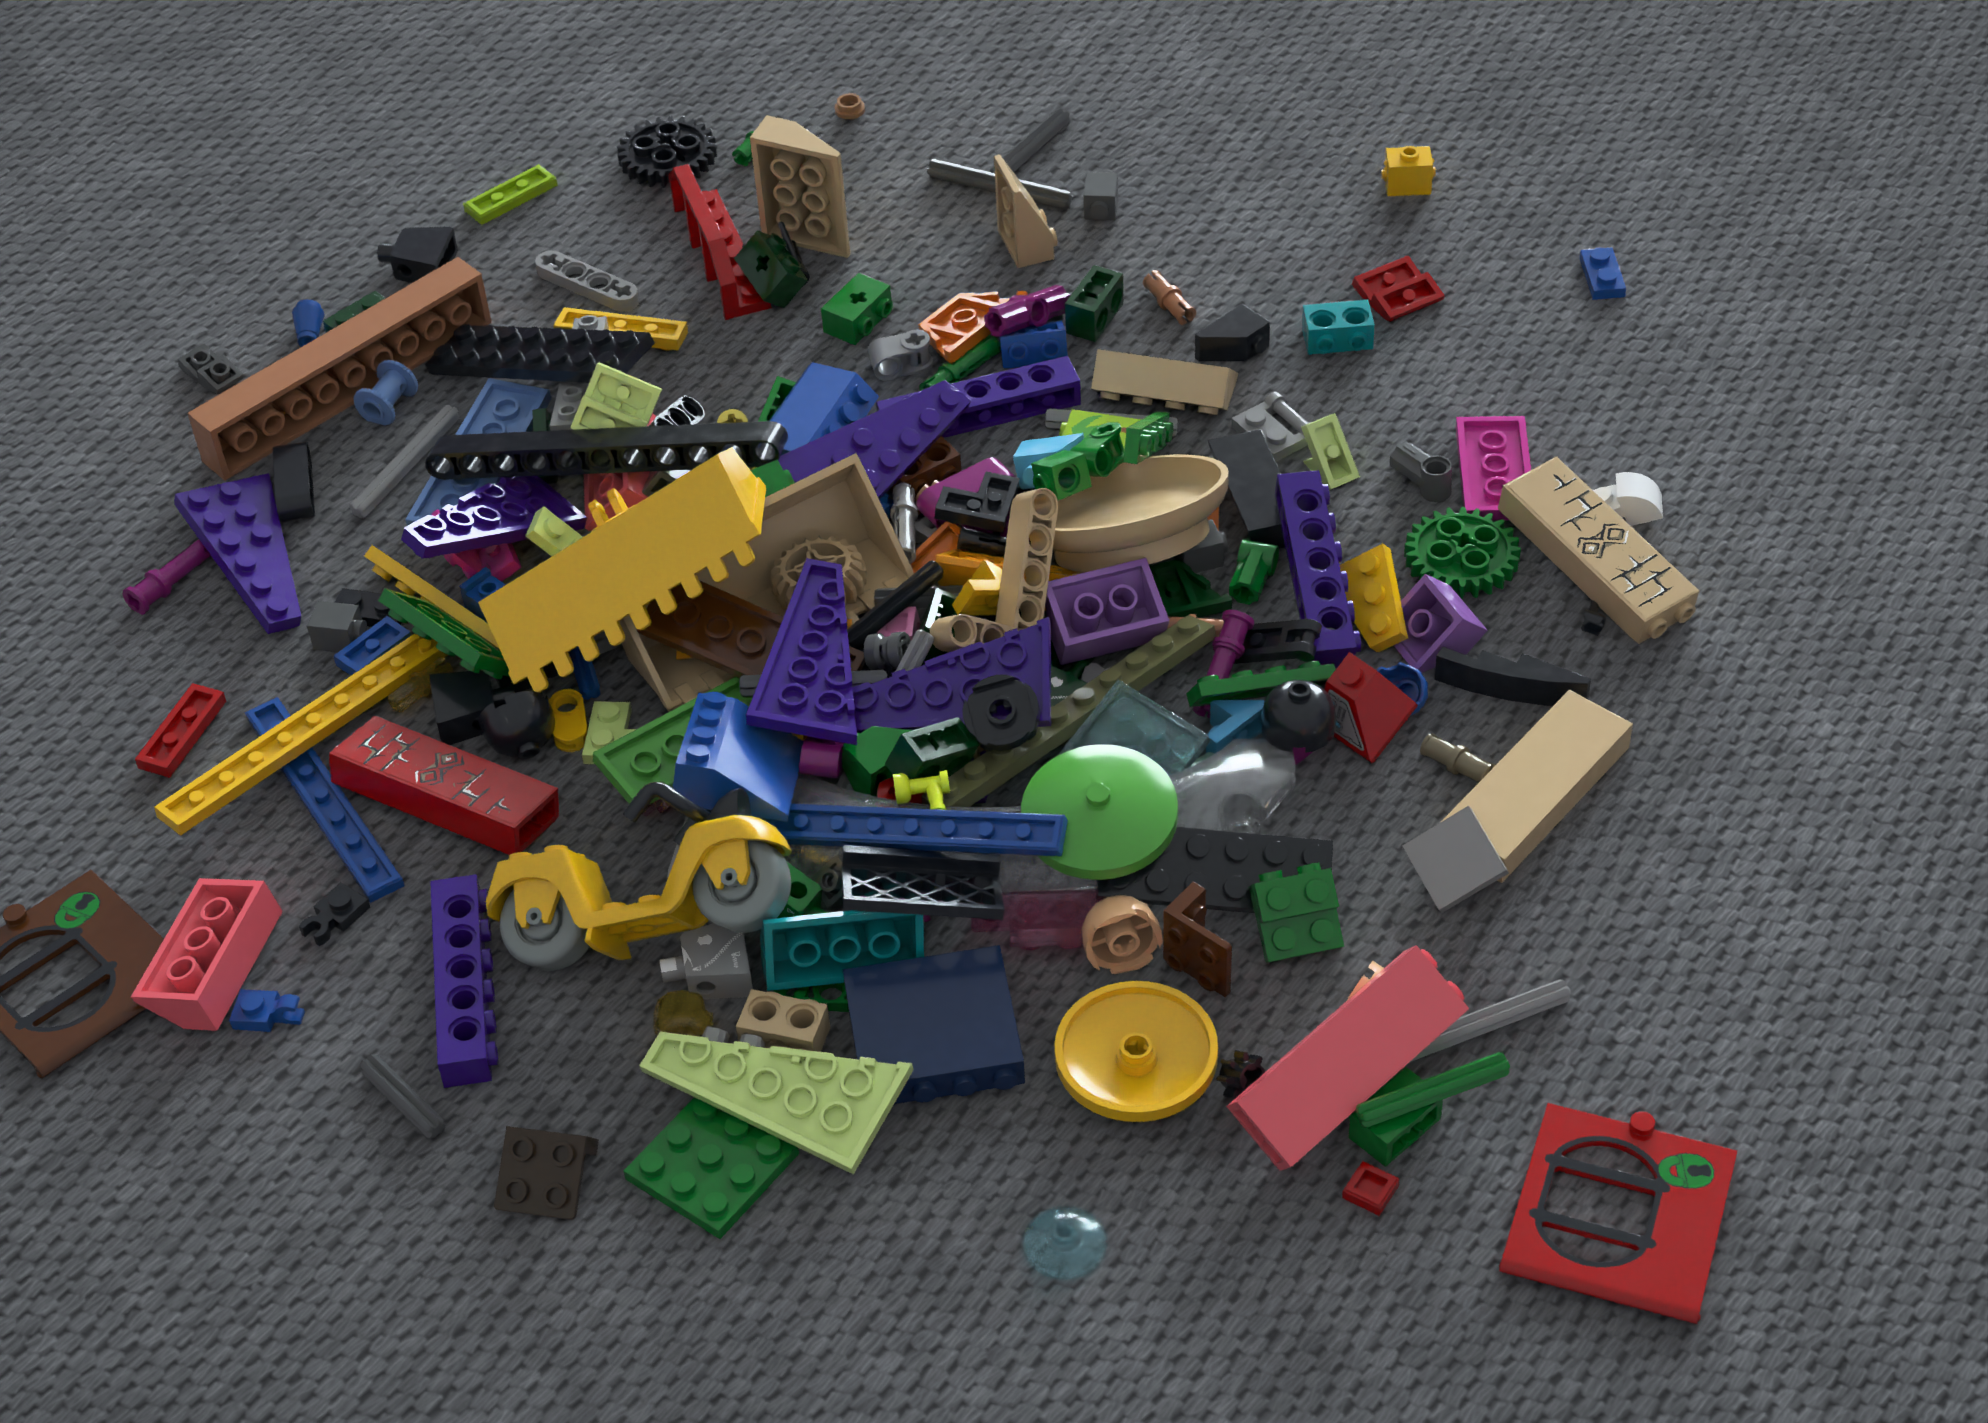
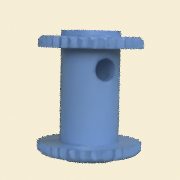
(378, 403)

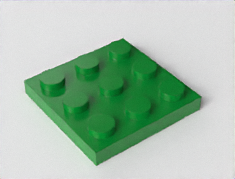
(710, 1166)

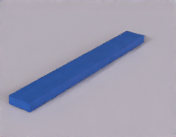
(332, 811)
(925, 829)

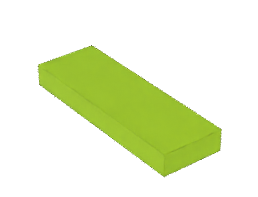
(510, 194)

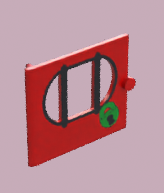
(1677, 1250)

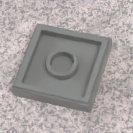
(1455, 859)

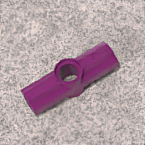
(1026, 310)

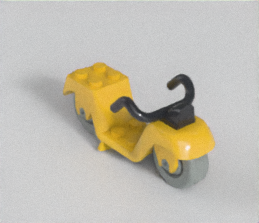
(724, 873)

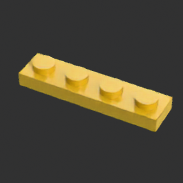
(666, 333)

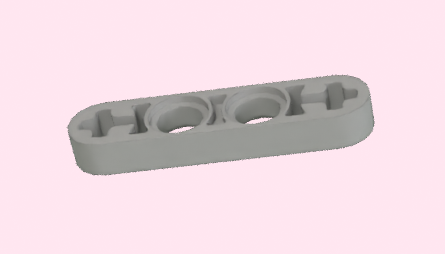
(617, 293)

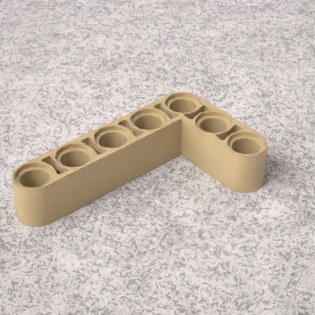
(1014, 590)

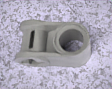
(898, 356)

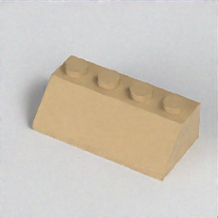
(1163, 380)

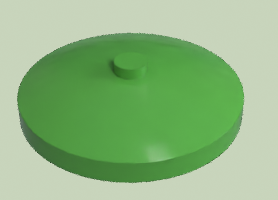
(1115, 806)

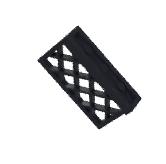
(914, 872)

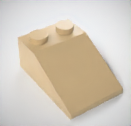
(1020, 221)

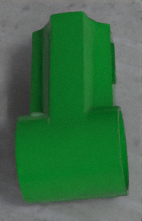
(1254, 564)

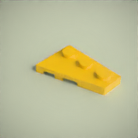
(1376, 598)

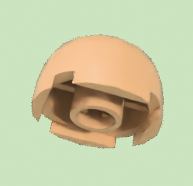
(1120, 934)

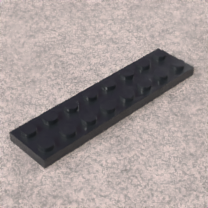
(536, 352)

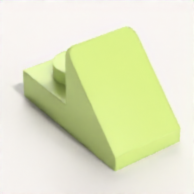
(1329, 452)

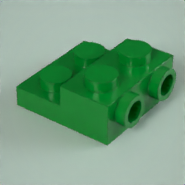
(1297, 912)

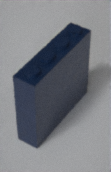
(942, 1016)

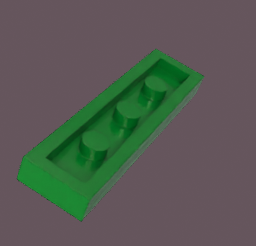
(1147, 437)
(1245, 685)

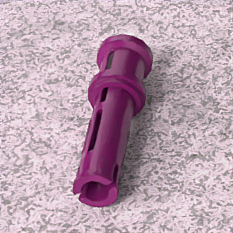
(160, 582)
(1227, 647)

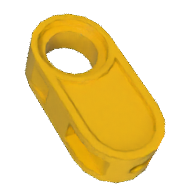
(569, 726)

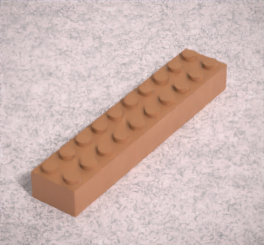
(327, 372)

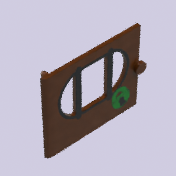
(111, 933)

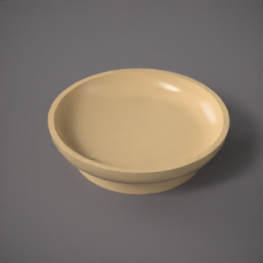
(1139, 512)

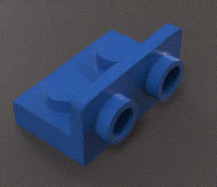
(1033, 345)

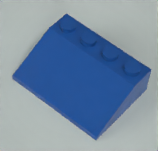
(728, 754)

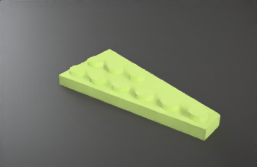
(794, 1094)

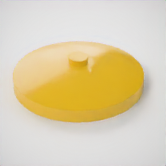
(1136, 1051)

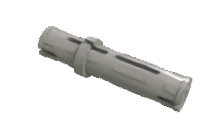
(904, 515)

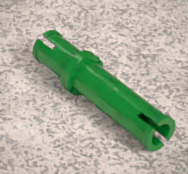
(965, 364)

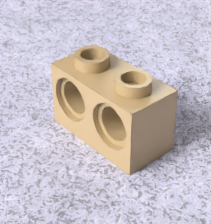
(784, 1021)

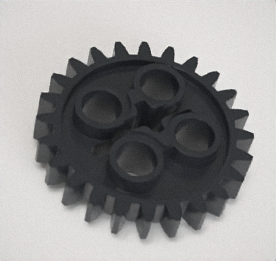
(662, 145)

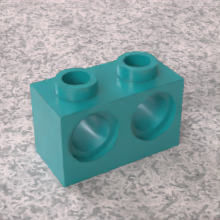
(1338, 327)

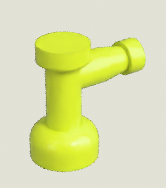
(934, 787)

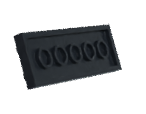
(1220, 863)

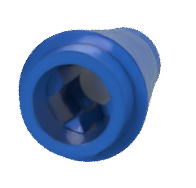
(307, 320)

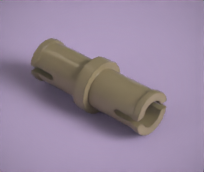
(1455, 758)

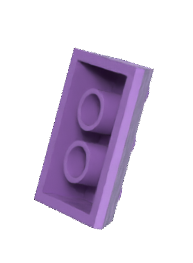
(1104, 611)

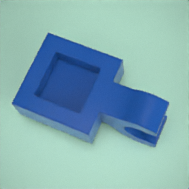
(261, 1009)

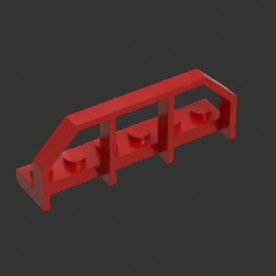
(715, 233)

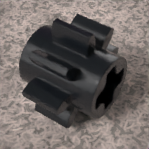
(1239, 1073)

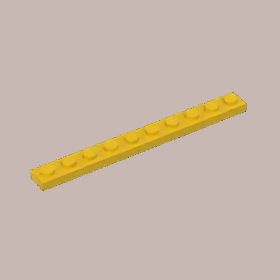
(296, 734)

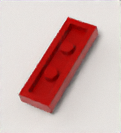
(180, 730)

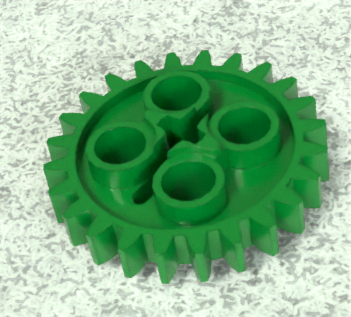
(1463, 551)

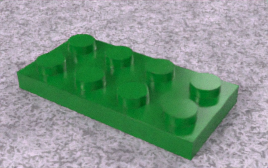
(451, 635)

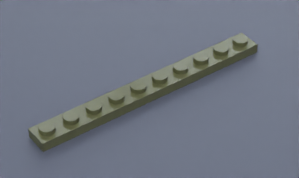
(1136, 670)

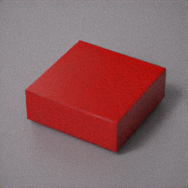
(1370, 1188)

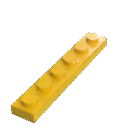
(411, 584)

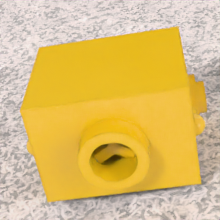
(1408, 171)

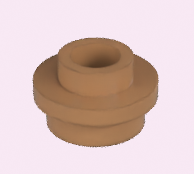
(849, 106)

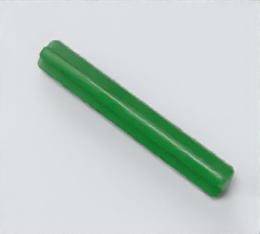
(1432, 1090)

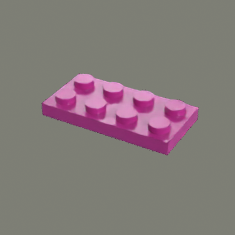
(1489, 456)

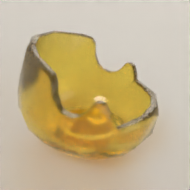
(681, 1014)

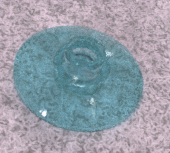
(1064, 1256)

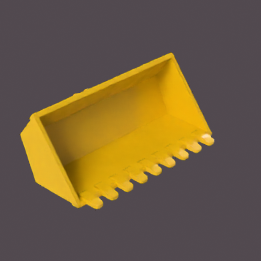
(626, 566)

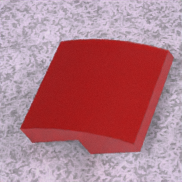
(1397, 288)

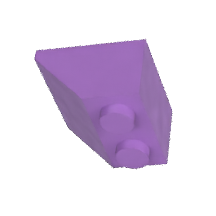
(1435, 620)

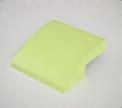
(615, 401)

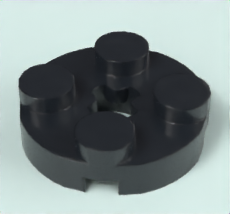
(1006, 733)

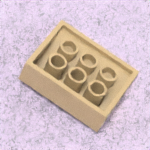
(800, 185)

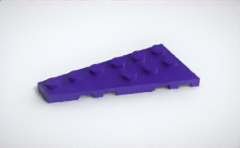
(885, 440)
(489, 517)
(246, 541)
(809, 668)
(944, 683)

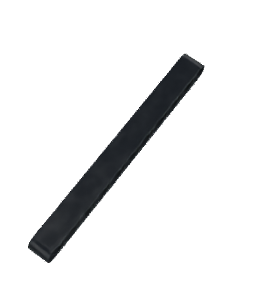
(602, 450)

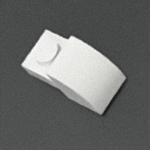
(1634, 498)

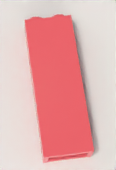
(1348, 1057)

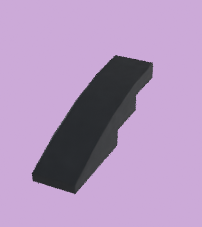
(1520, 681)

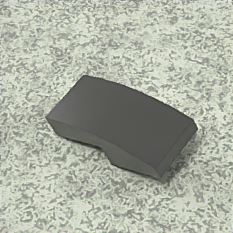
(210, 370)

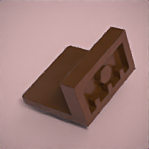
(1193, 947)

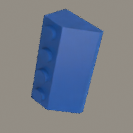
(822, 403)

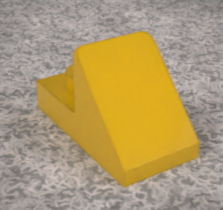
(981, 592)

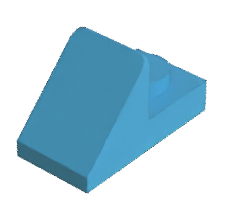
(1233, 721)

